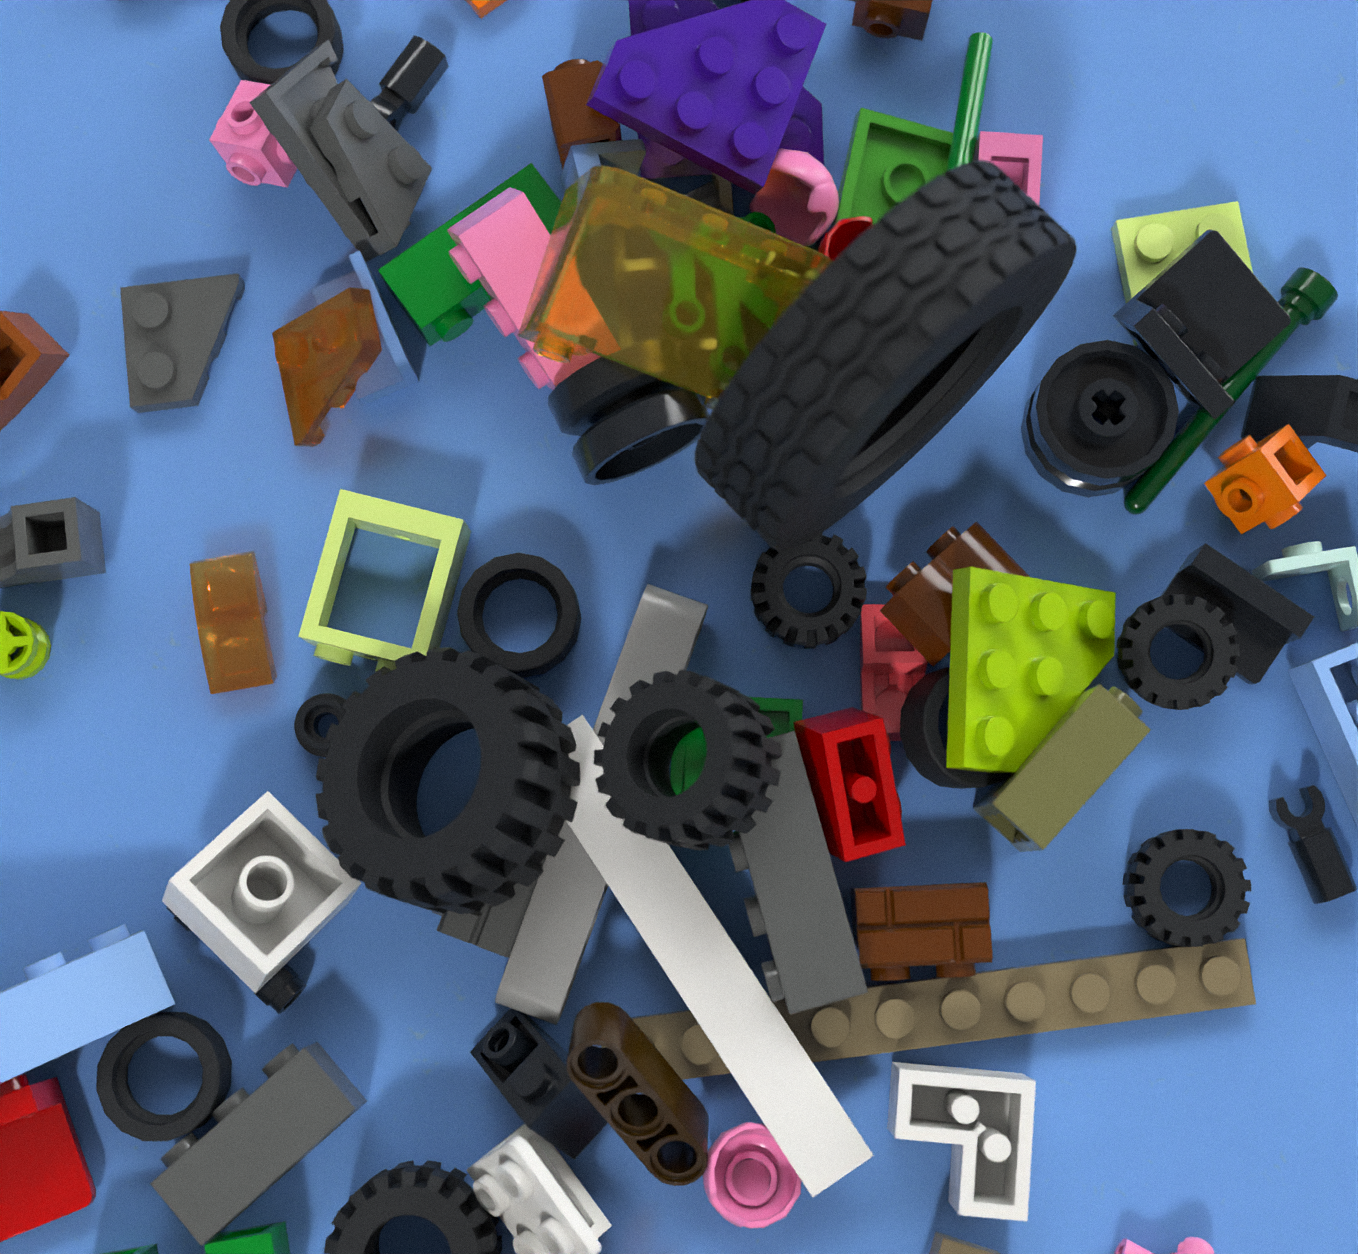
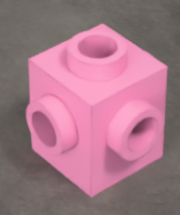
(247, 144)

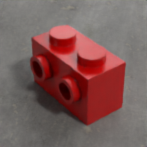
(852, 782)

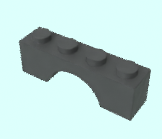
(50, 542)

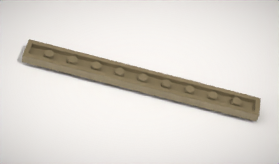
(989, 1005)

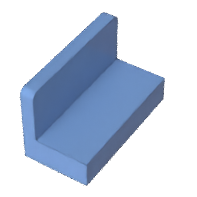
(392, 367)

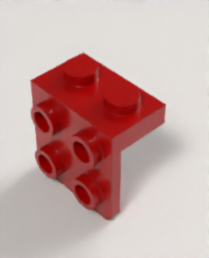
(39, 1157)

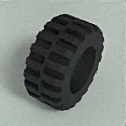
(380, 759)

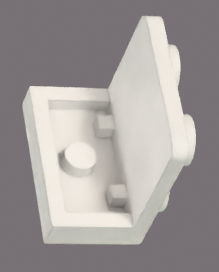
(537, 1197)

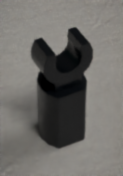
(409, 80)
(1314, 847)

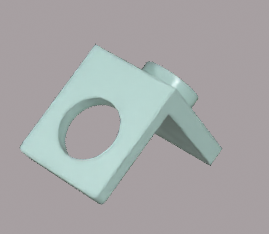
(1310, 558)

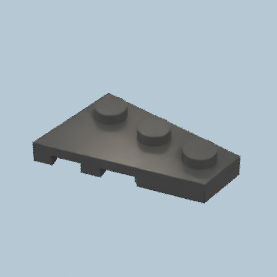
(288, 113)

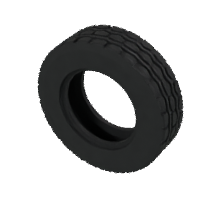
(882, 352)

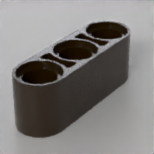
(663, 1123)

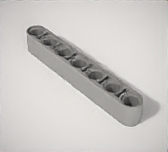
(571, 886)

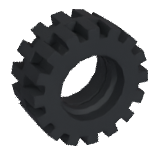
(1218, 657)
(1225, 876)

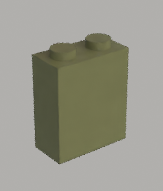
(1064, 769)

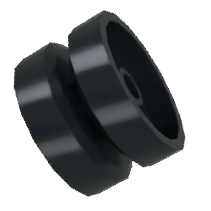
(1125, 393)
(624, 419)

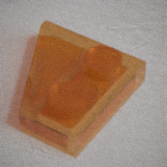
(323, 359)

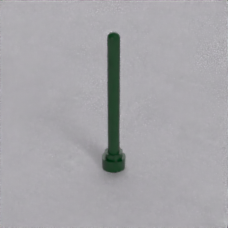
(1303, 298)

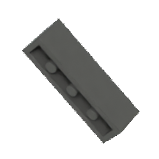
(797, 894)

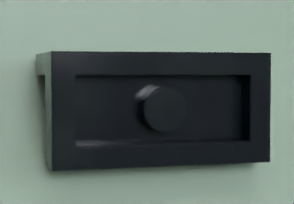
(1257, 611)

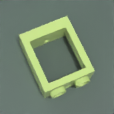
(397, 521)

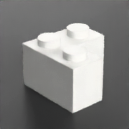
(985, 1120)

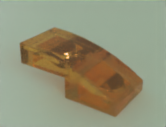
(232, 622)

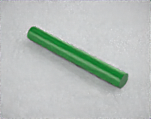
(970, 99)

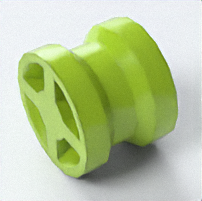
(30, 636)

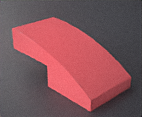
(887, 668)

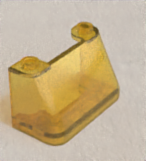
(660, 282)

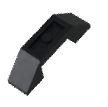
(1313, 405)

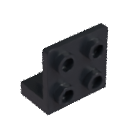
(1203, 320)

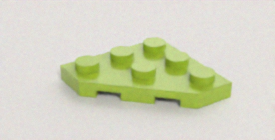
(1019, 662)

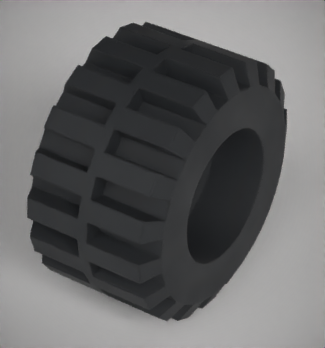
(640, 753)
(418, 1192)

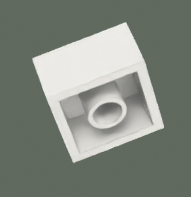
(260, 891)

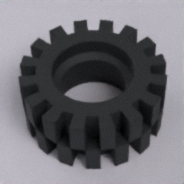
(815, 627)

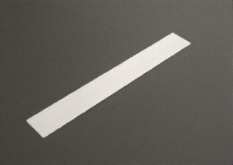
(716, 984)

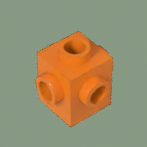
(1264, 479)

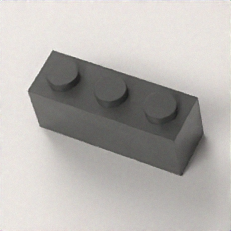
(256, 1140)

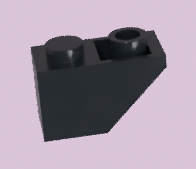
(535, 1082)

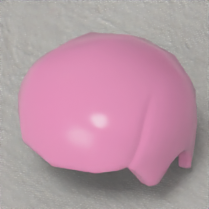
(798, 197)
(750, 1177)

